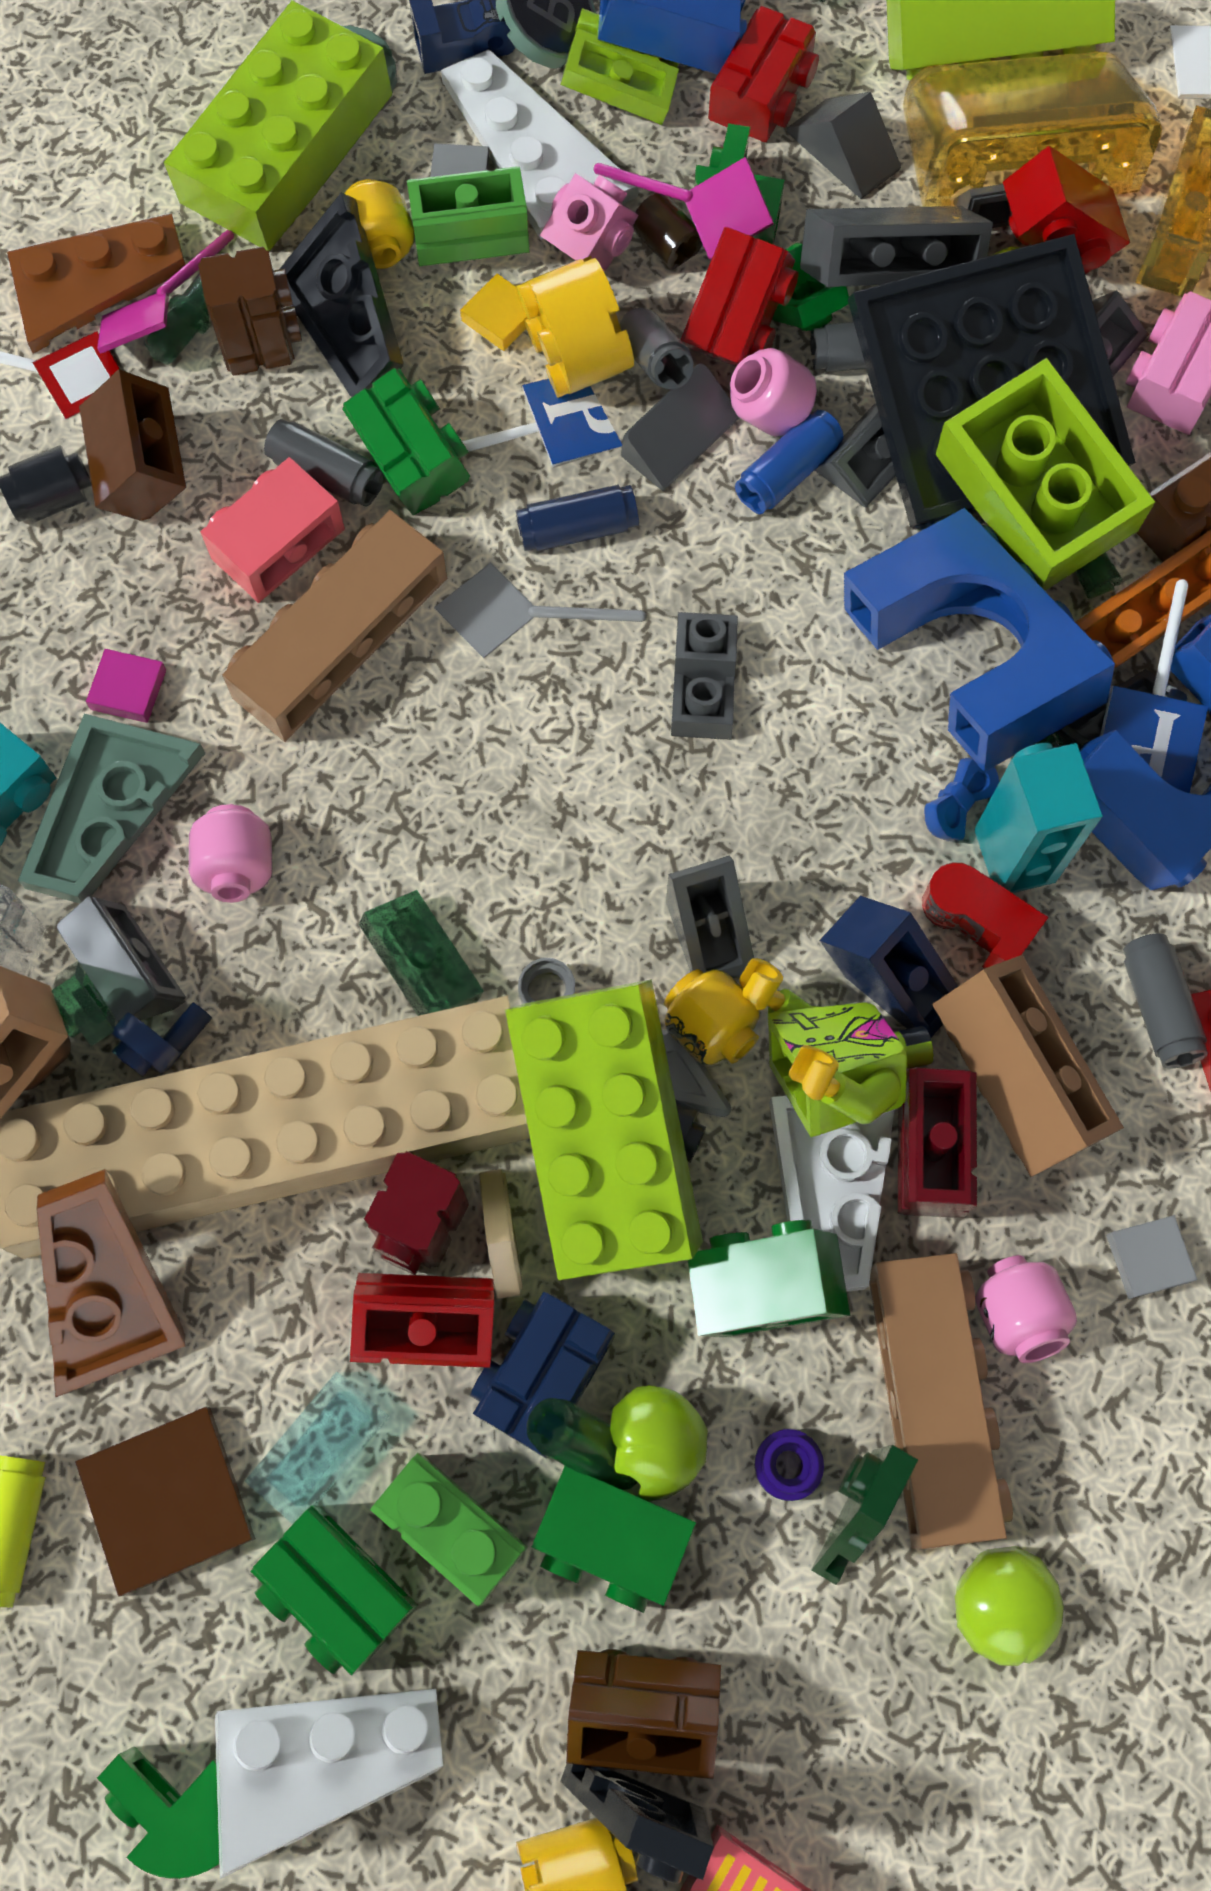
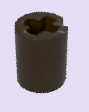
(667, 230)

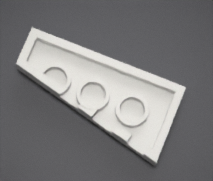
(523, 132)

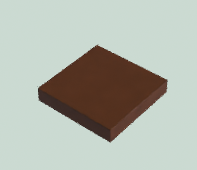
(164, 1501)

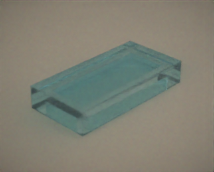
(317, 1448)

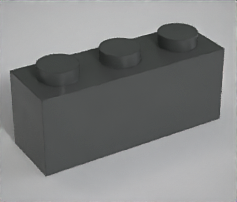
(889, 242)

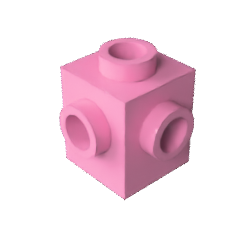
(590, 220)

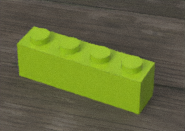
(977, 30)

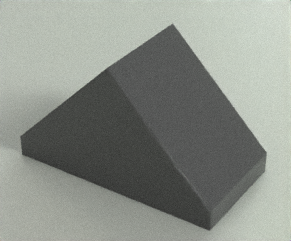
(849, 141)
(710, 917)

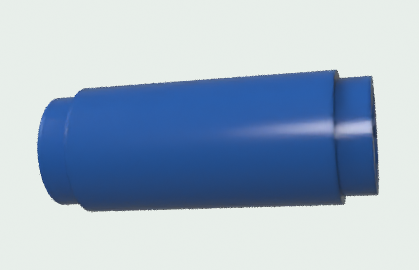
(789, 462)

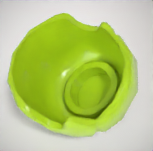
(658, 1441)
(1009, 1606)

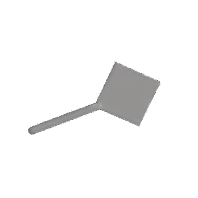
(493, 609)

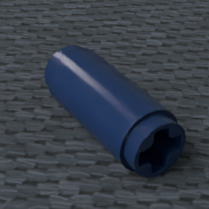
(577, 517)

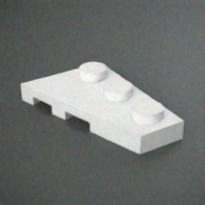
(835, 1182)
(314, 1763)

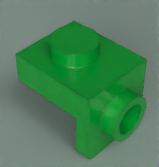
(811, 301)

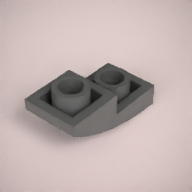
(704, 675)

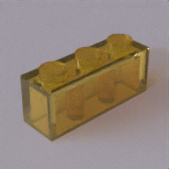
(1182, 226)

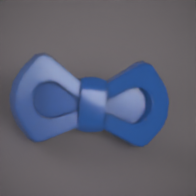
(948, 813)

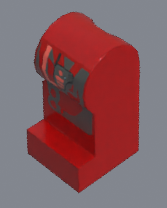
(982, 911)

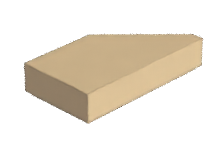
(500, 1234)

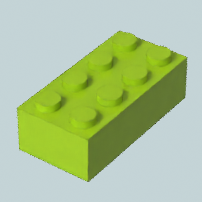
(280, 125)
(605, 1130)

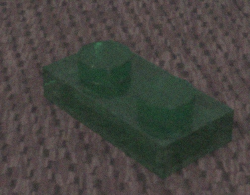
(420, 955)
(82, 1005)

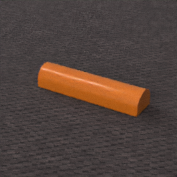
(1142, 609)

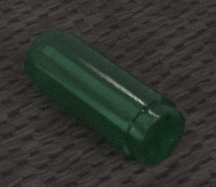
(576, 1440)

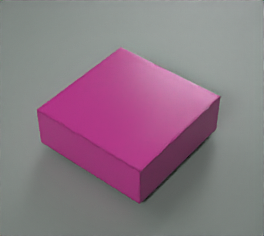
(126, 685)

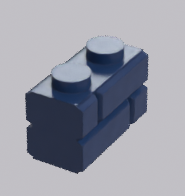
(550, 1358)

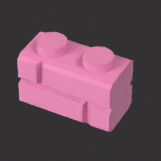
(1177, 376)

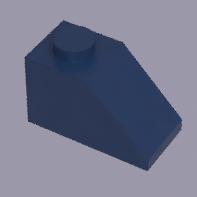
(890, 961)

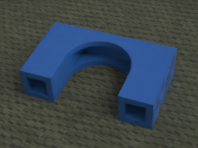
(676, 30)
(966, 571)
(1145, 820)

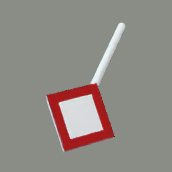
(70, 372)

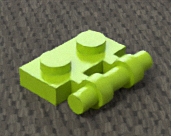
(618, 74)

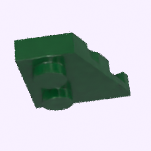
(872, 1490)

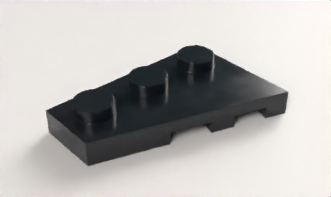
(657, 1825)

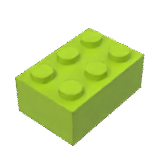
(1043, 475)

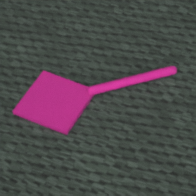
(719, 202)
(151, 312)

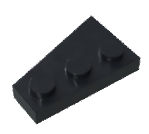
(342, 298)

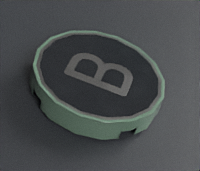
(543, 27)

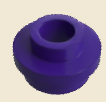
(811, 1461)

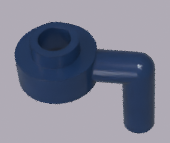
(145, 1049)

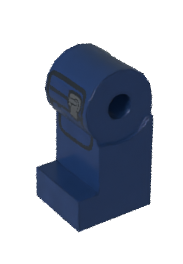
(457, 32)

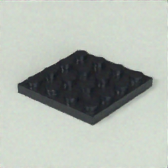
(962, 334)

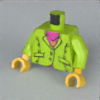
(835, 1059)

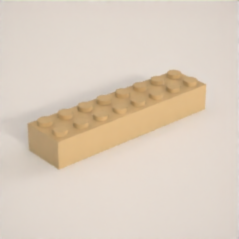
(270, 1121)

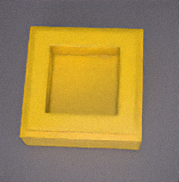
(496, 312)

